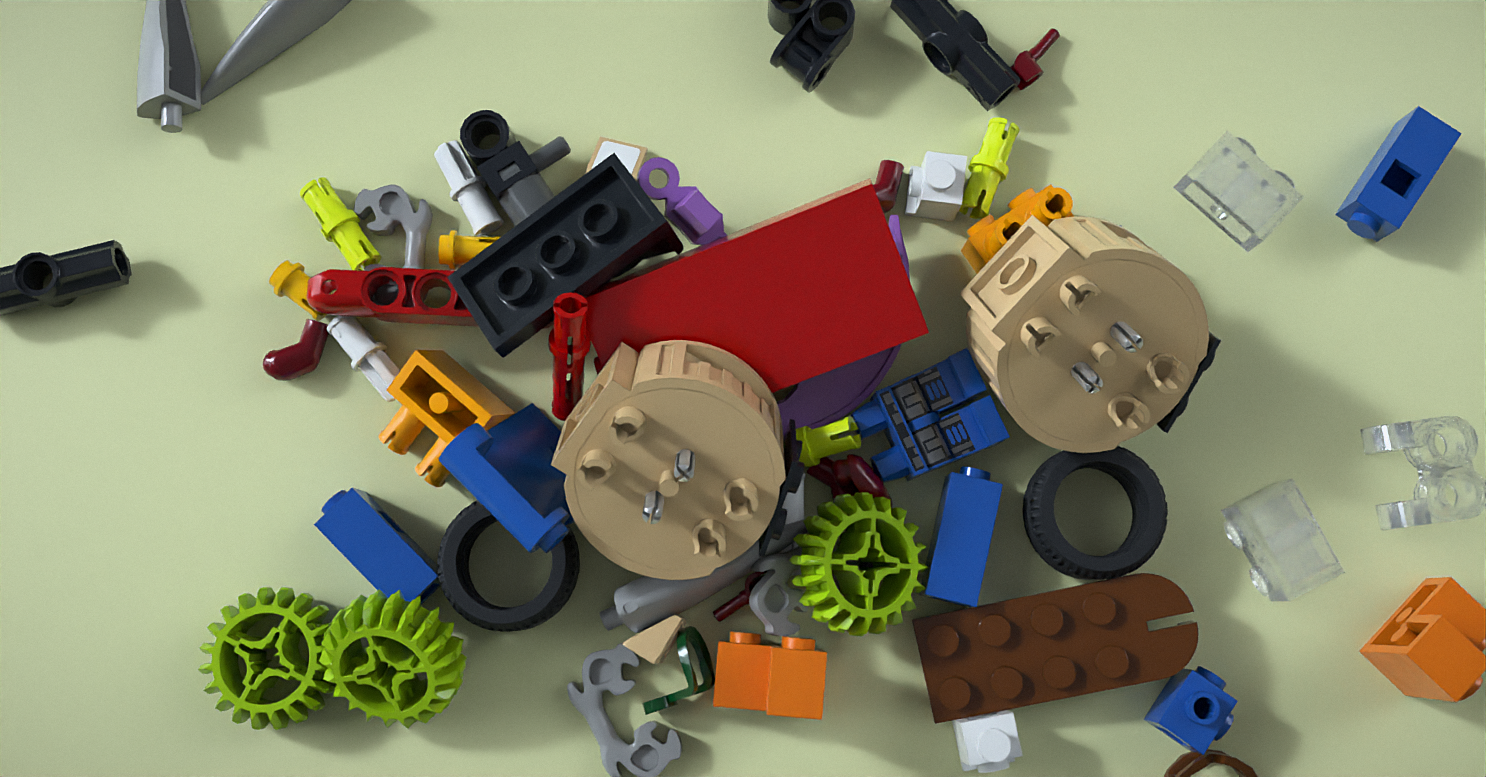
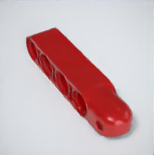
(356, 292)

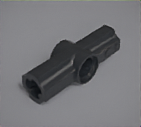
(959, 47)
(74, 275)

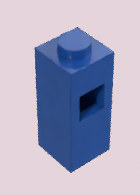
(1397, 175)
(961, 537)
(378, 546)

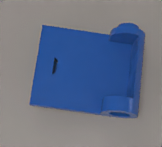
(514, 476)

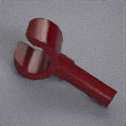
(1026, 62)
(740, 600)

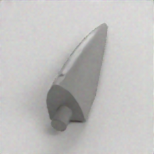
(267, 35)
(167, 65)
(652, 600)

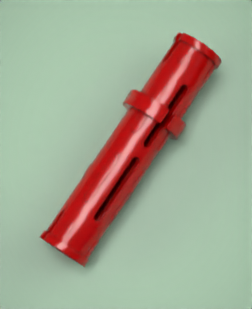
(569, 321)

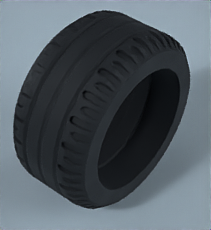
(1147, 505)
(464, 598)

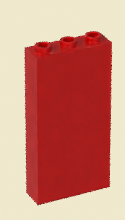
(778, 294)

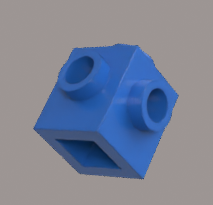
(1193, 709)

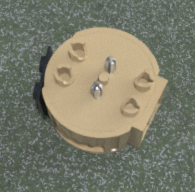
(1086, 333)
(677, 460)

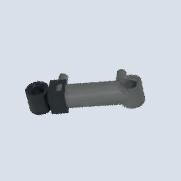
(508, 167)

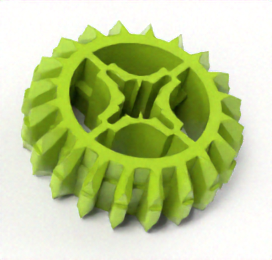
(867, 524)
(233, 640)
(401, 643)

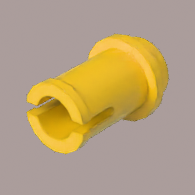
(459, 249)
(292, 282)

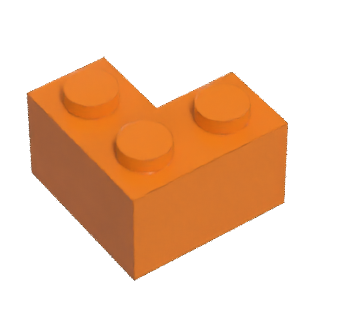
(1433, 643)
(771, 677)

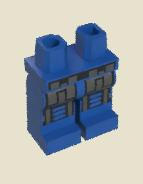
(912, 423)

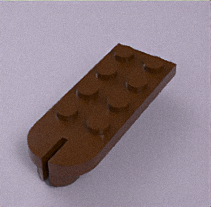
(1053, 645)

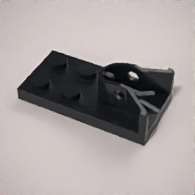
(566, 246)

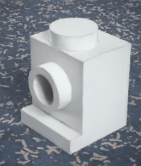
(936, 186)
(987, 741)

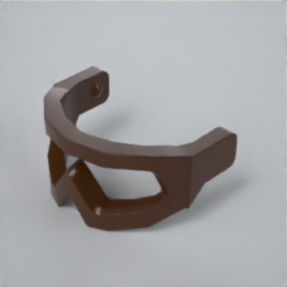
(1192, 762)

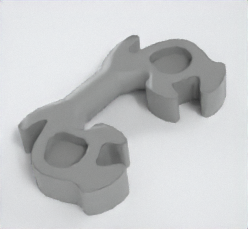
(394, 207)
(772, 597)
(647, 754)

